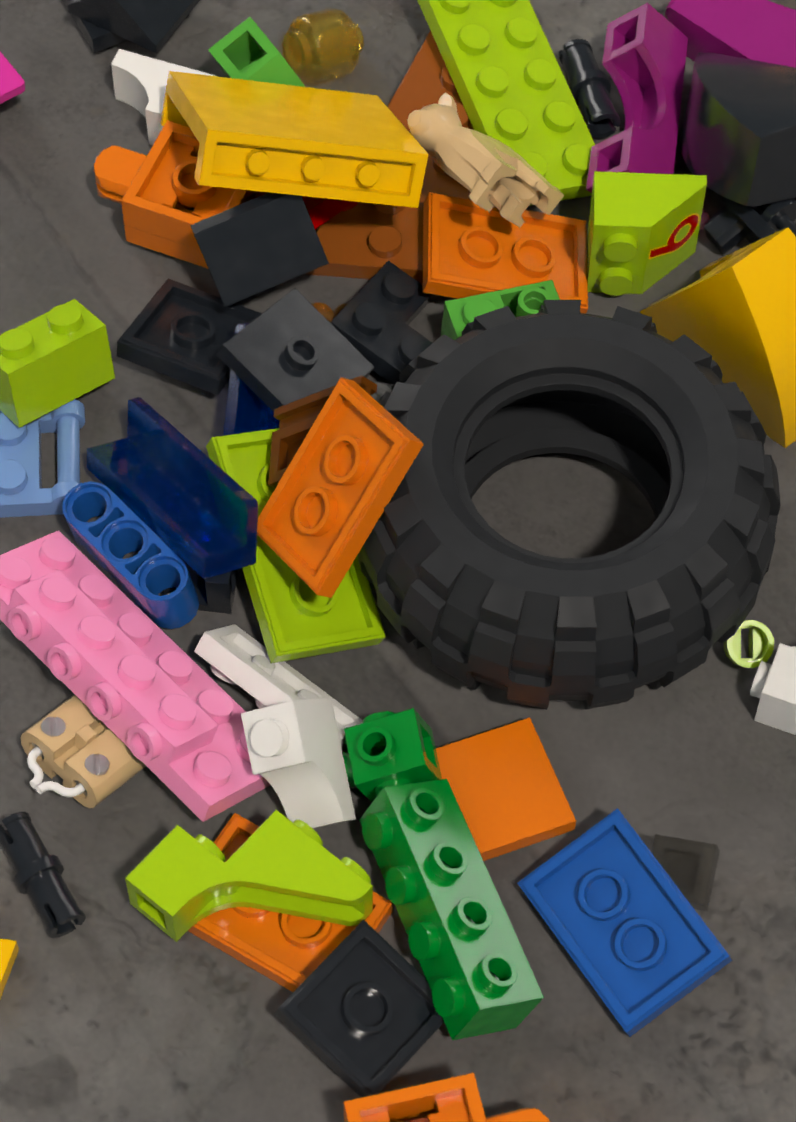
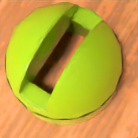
(759, 645)

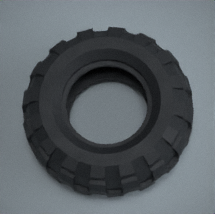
(595, 392)

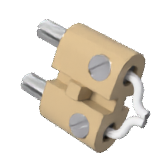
(80, 751)

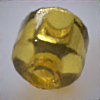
(323, 45)

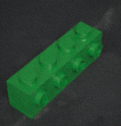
(450, 909)

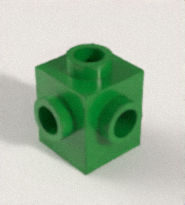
(390, 752)

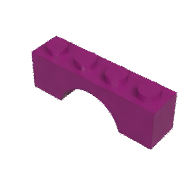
(648, 68)

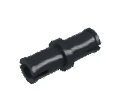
(589, 88)
(39, 875)

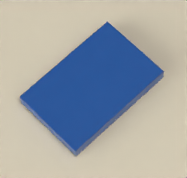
(624, 922)

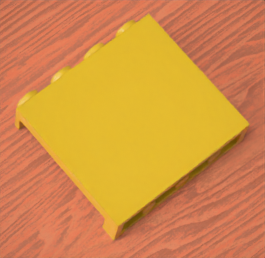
(296, 140)

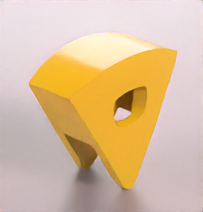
(747, 322)

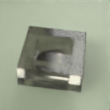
(689, 865)

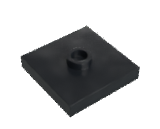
(183, 334)
(291, 353)
(363, 1011)

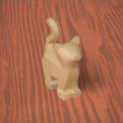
(481, 163)

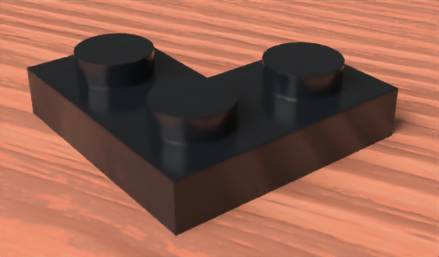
(379, 321)

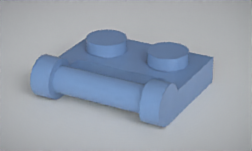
(22, 467)

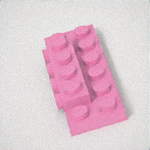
(128, 673)

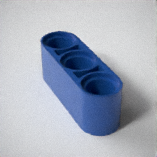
(123, 532)

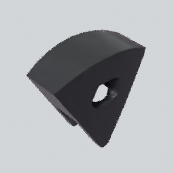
(742, 128)

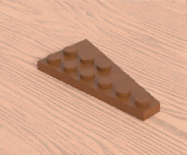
(371, 234)

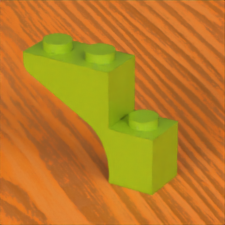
(274, 870)

